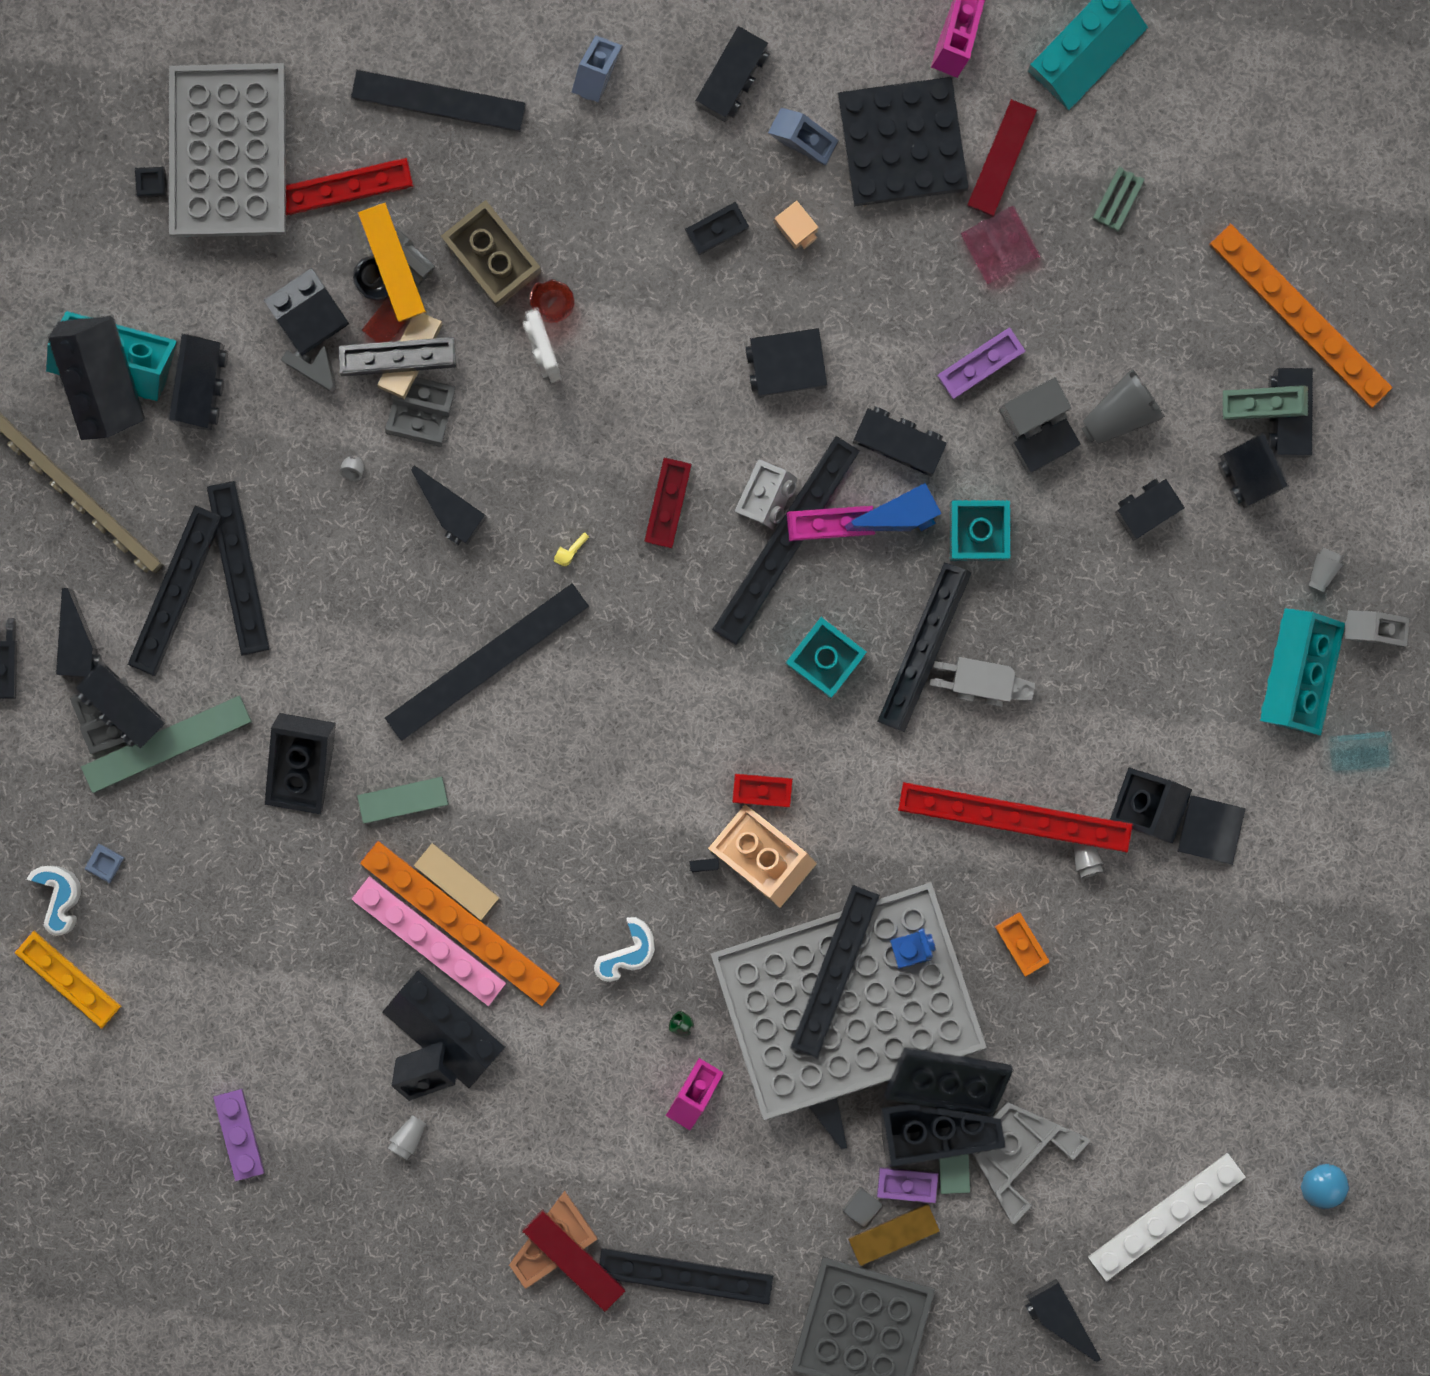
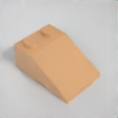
(762, 855)

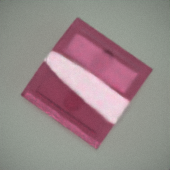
(1000, 244)

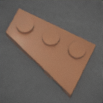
(531, 1262)

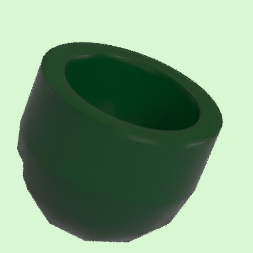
(681, 1029)

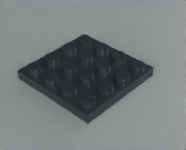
(903, 141)

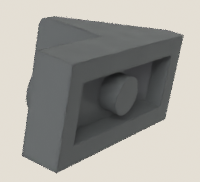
(319, 371)

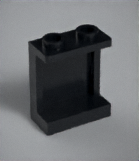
(786, 362)

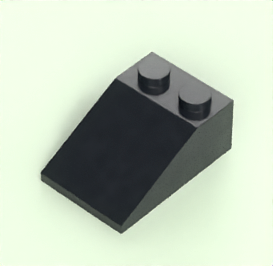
(1252, 471)
(299, 763)

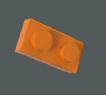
(1022, 944)

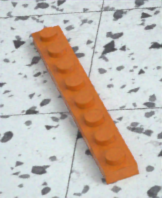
(1300, 315)
(460, 923)

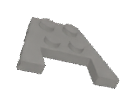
(1024, 1138)

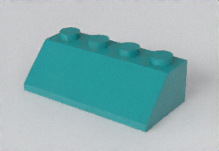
(1087, 49)
(146, 354)
(1302, 671)

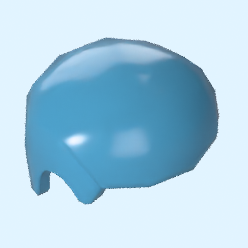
(1325, 1186)

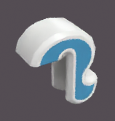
(65, 895)
(629, 958)

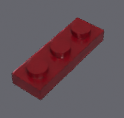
(668, 503)

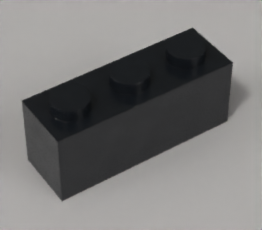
(733, 75)
(1292, 434)
(900, 441)
(119, 705)

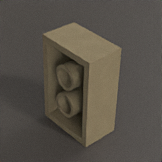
(491, 254)

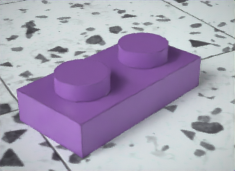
(907, 1185)

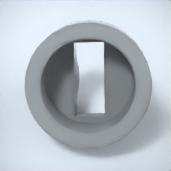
(355, 465)

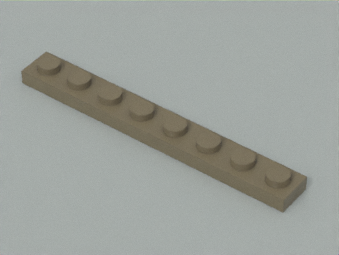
(81, 500)

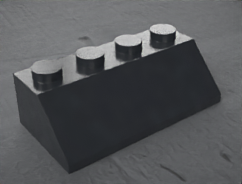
(95, 376)
(434, 1016)

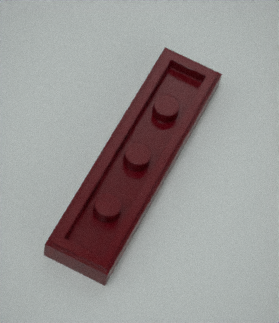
(1002, 157)
(573, 1260)

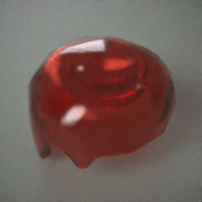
(561, 307)

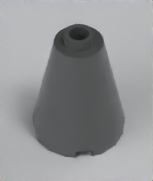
(1122, 410)

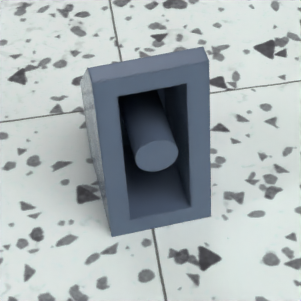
(596, 69)
(803, 135)

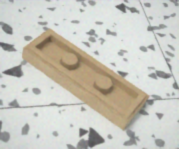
(419, 328)
(456, 881)

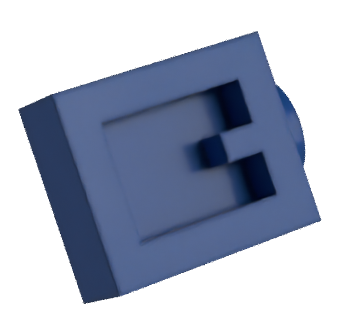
(913, 949)

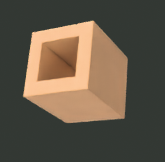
(797, 225)

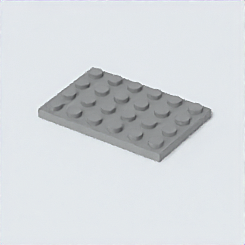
(227, 150)

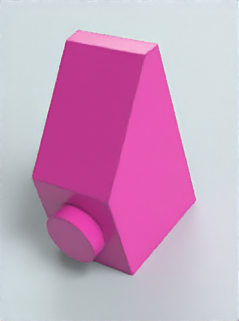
(694, 1094)

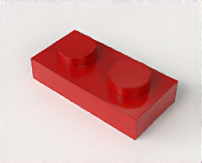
(762, 790)

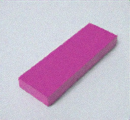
(824, 523)

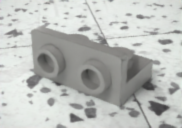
(766, 494)

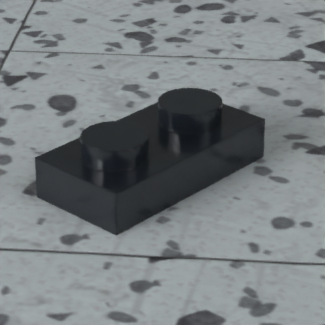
(717, 228)

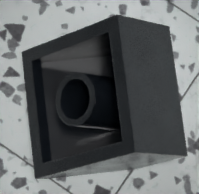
(306, 311)
(1151, 804)

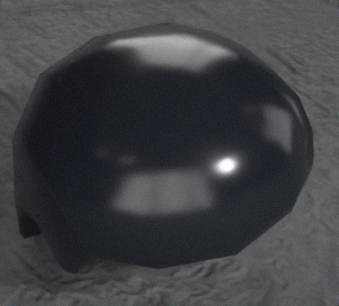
(363, 277)

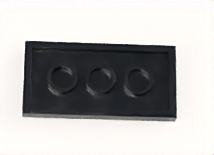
(948, 1081)

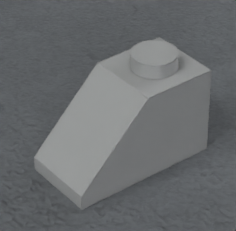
(1377, 628)

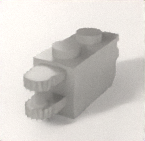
(984, 680)

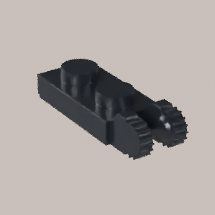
(8, 662)

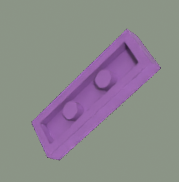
(981, 363)
(238, 1134)

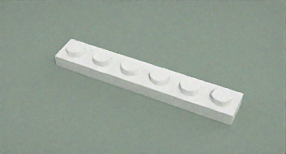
(1166, 1217)

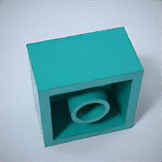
(979, 530)
(825, 657)

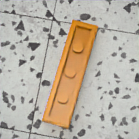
(391, 262)
(68, 979)

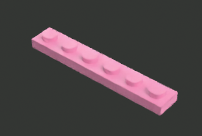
(429, 941)

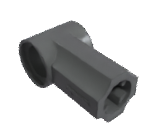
(418, 263)

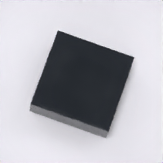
(150, 182)
(704, 865)

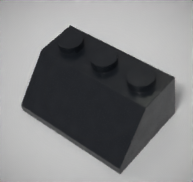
(198, 383)

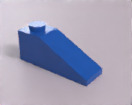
(903, 513)

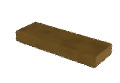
(894, 1234)

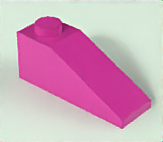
(957, 36)

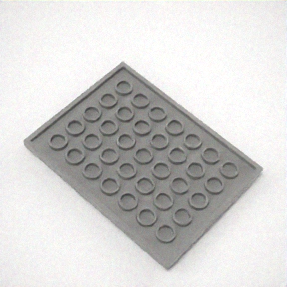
(877, 1016)

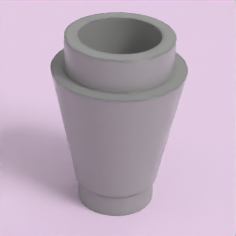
(1325, 568)
(1087, 860)
(407, 1138)

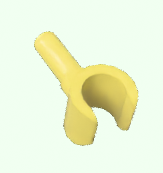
(564, 556)

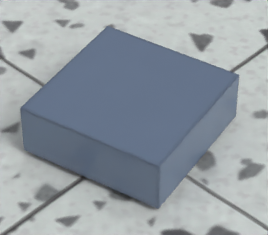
(104, 863)

